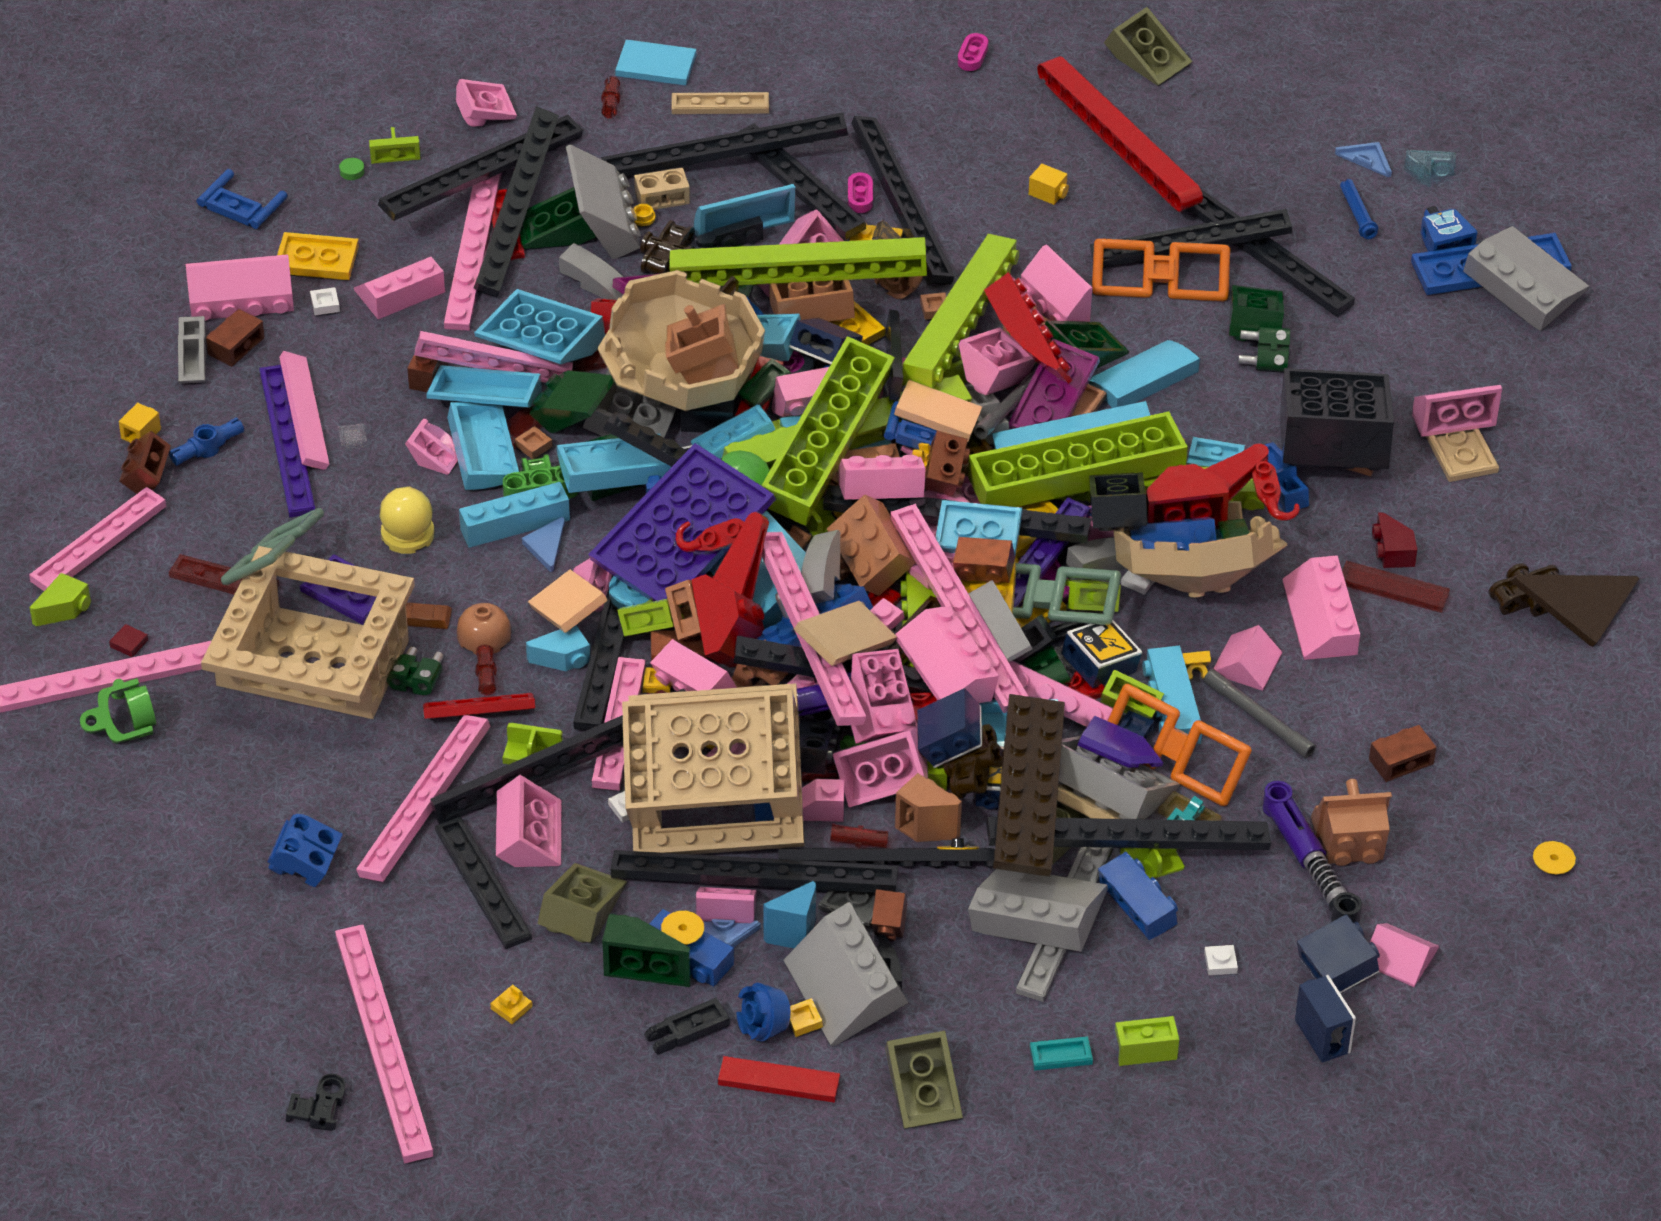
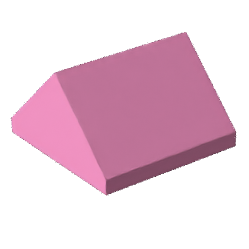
(1249, 658)
(726, 904)
(1402, 953)

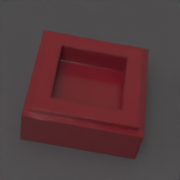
(128, 640)

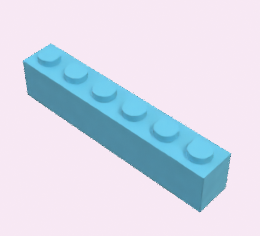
(1069, 425)

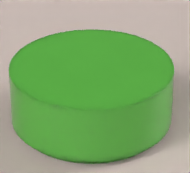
(351, 168)

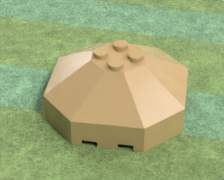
(638, 335)
(1207, 564)

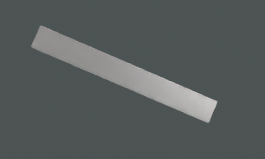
(1047, 959)

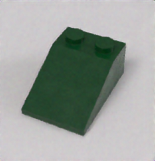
(555, 223)
(1254, 308)
(1089, 337)
(569, 399)
(643, 953)

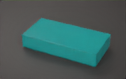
(1061, 1053)

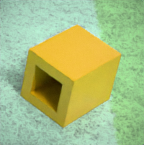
(1048, 184)
(139, 422)

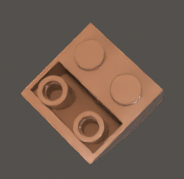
(927, 811)

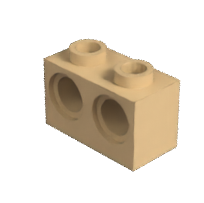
(662, 188)

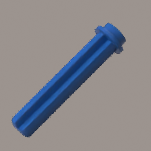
(1367, 228)

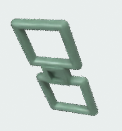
(278, 540)
(1049, 594)

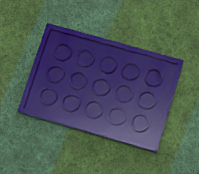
(694, 490)

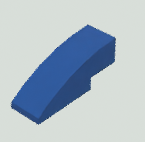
(1292, 488)

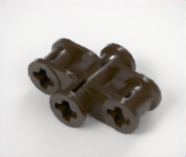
(658, 249)
(1513, 596)
(971, 771)

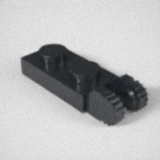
(733, 235)
(688, 1025)

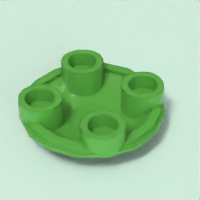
(748, 464)

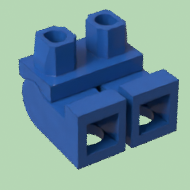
(304, 848)

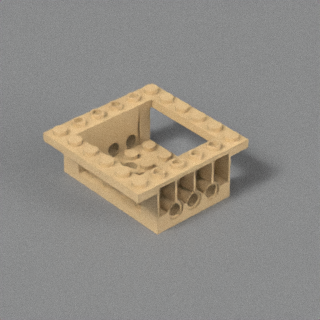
(250, 657)
(764, 773)

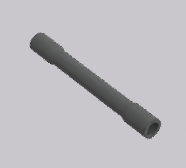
(990, 421)
(1291, 737)

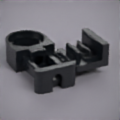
(322, 1107)

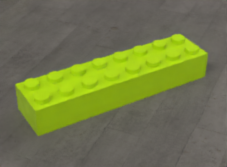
(827, 429)
(1063, 462)

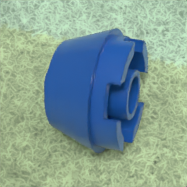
(763, 1011)

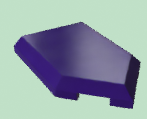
(1118, 744)

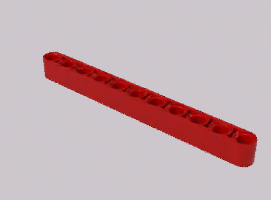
(1120, 134)

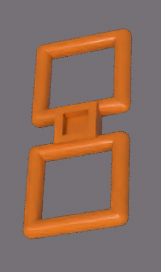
(1161, 269)
(1180, 745)

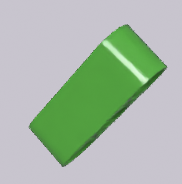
(534, 475)

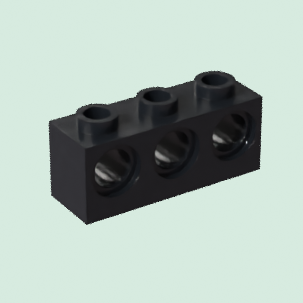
(818, 741)

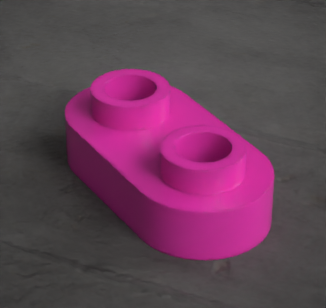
(973, 52)
(860, 192)

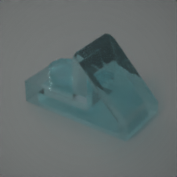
(1426, 163)

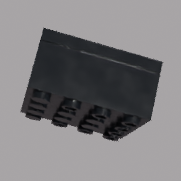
(1336, 419)

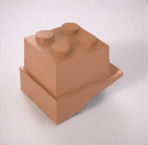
(702, 345)
(1352, 825)

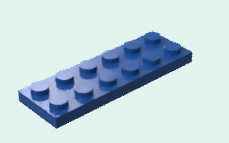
(1443, 269)

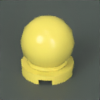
(406, 520)

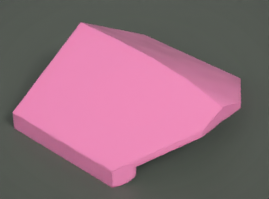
(432, 448)

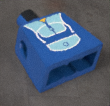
(1446, 229)

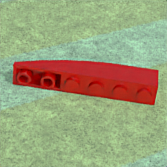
(1025, 324)

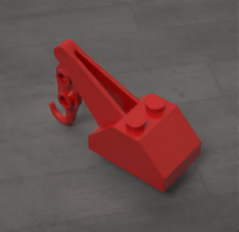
(1201, 492)
(726, 600)

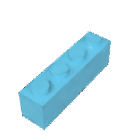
(513, 514)
(1169, 675)

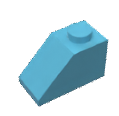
(559, 650)

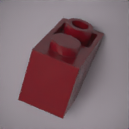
(1395, 542)

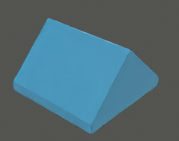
(790, 916)

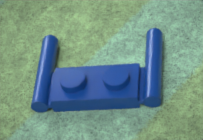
(236, 206)
(906, 432)

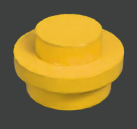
(644, 214)

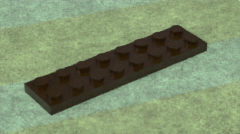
(1029, 785)

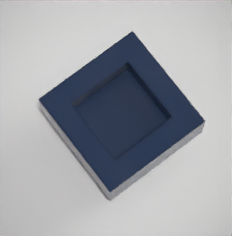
(1137, 724)

